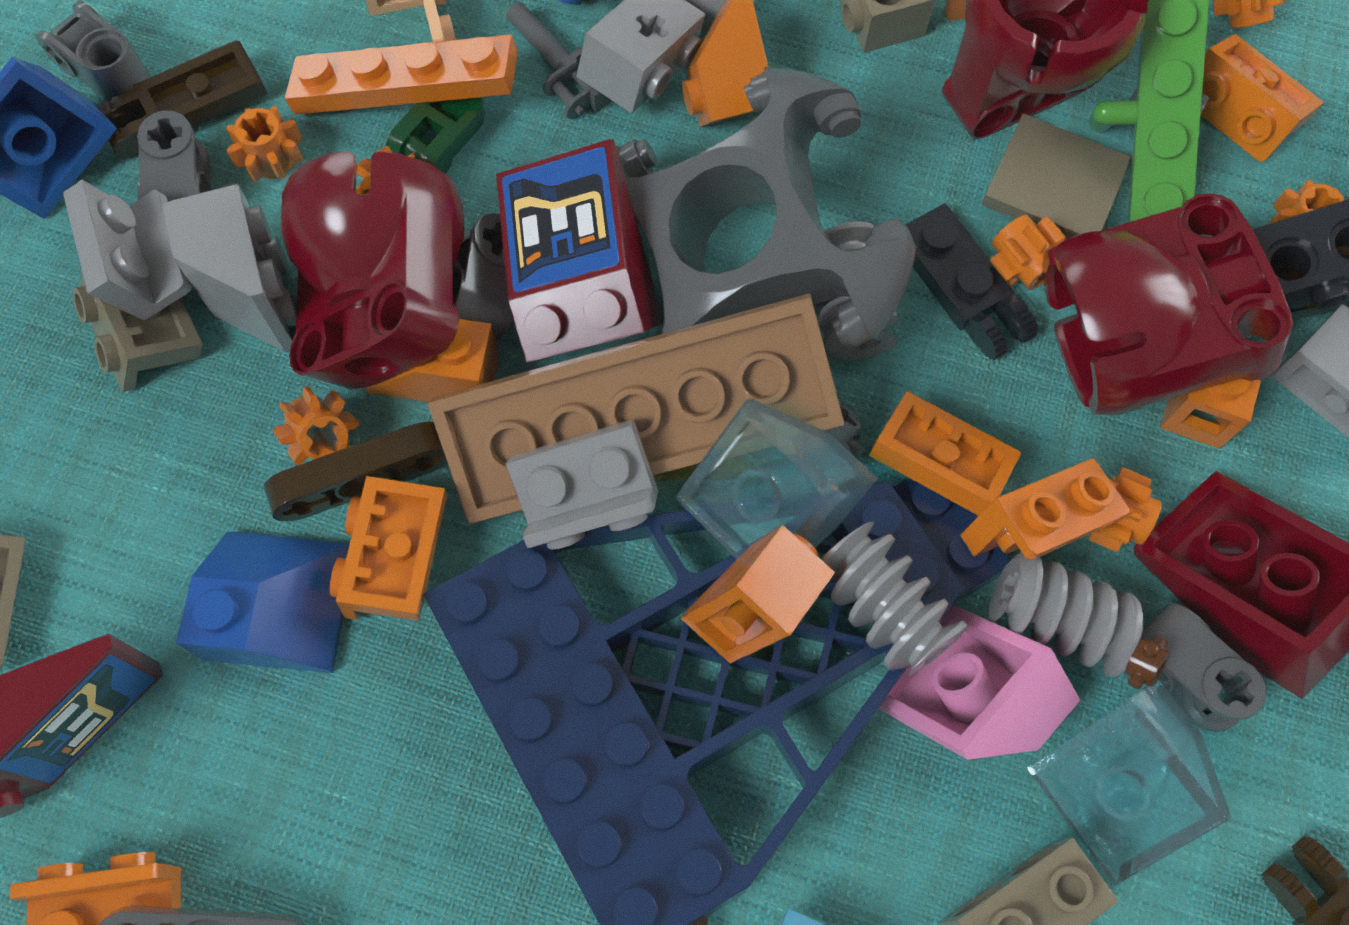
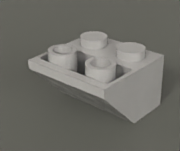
(233, 262)

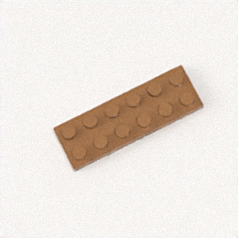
(673, 385)

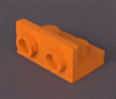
(1253, 98)
(945, 454)
(1048, 513)
(389, 549)
(72, 897)

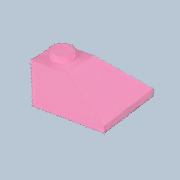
(985, 692)

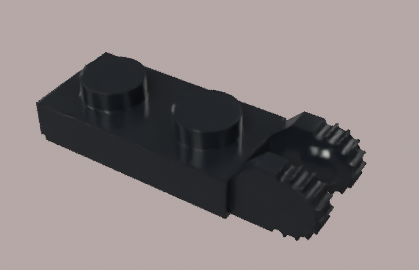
(967, 282)

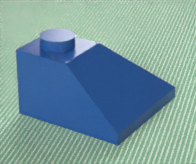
(44, 135)
(265, 603)

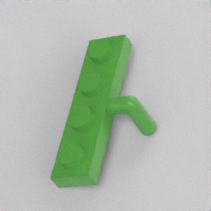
(1164, 108)

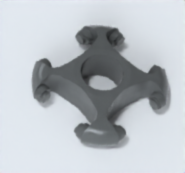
(766, 165)

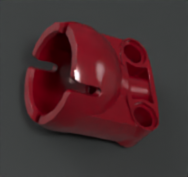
(1035, 56)
(371, 266)
(1166, 306)

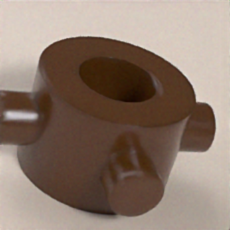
(1147, 662)

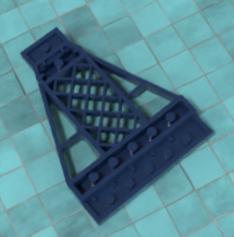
(591, 747)

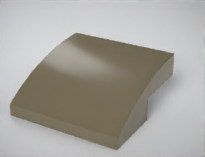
(1056, 177)

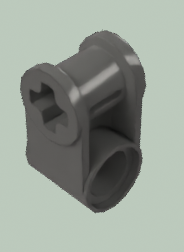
(93, 52)
(171, 157)
(480, 276)
(1201, 668)

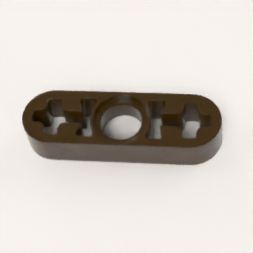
(342, 474)

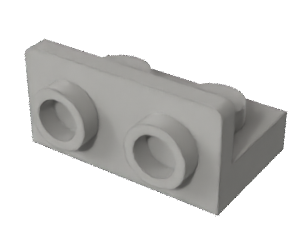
(125, 250)
(583, 485)

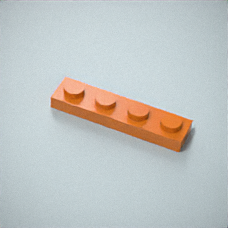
(403, 74)

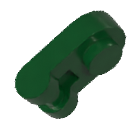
(451, 119)

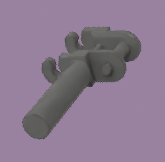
(561, 60)

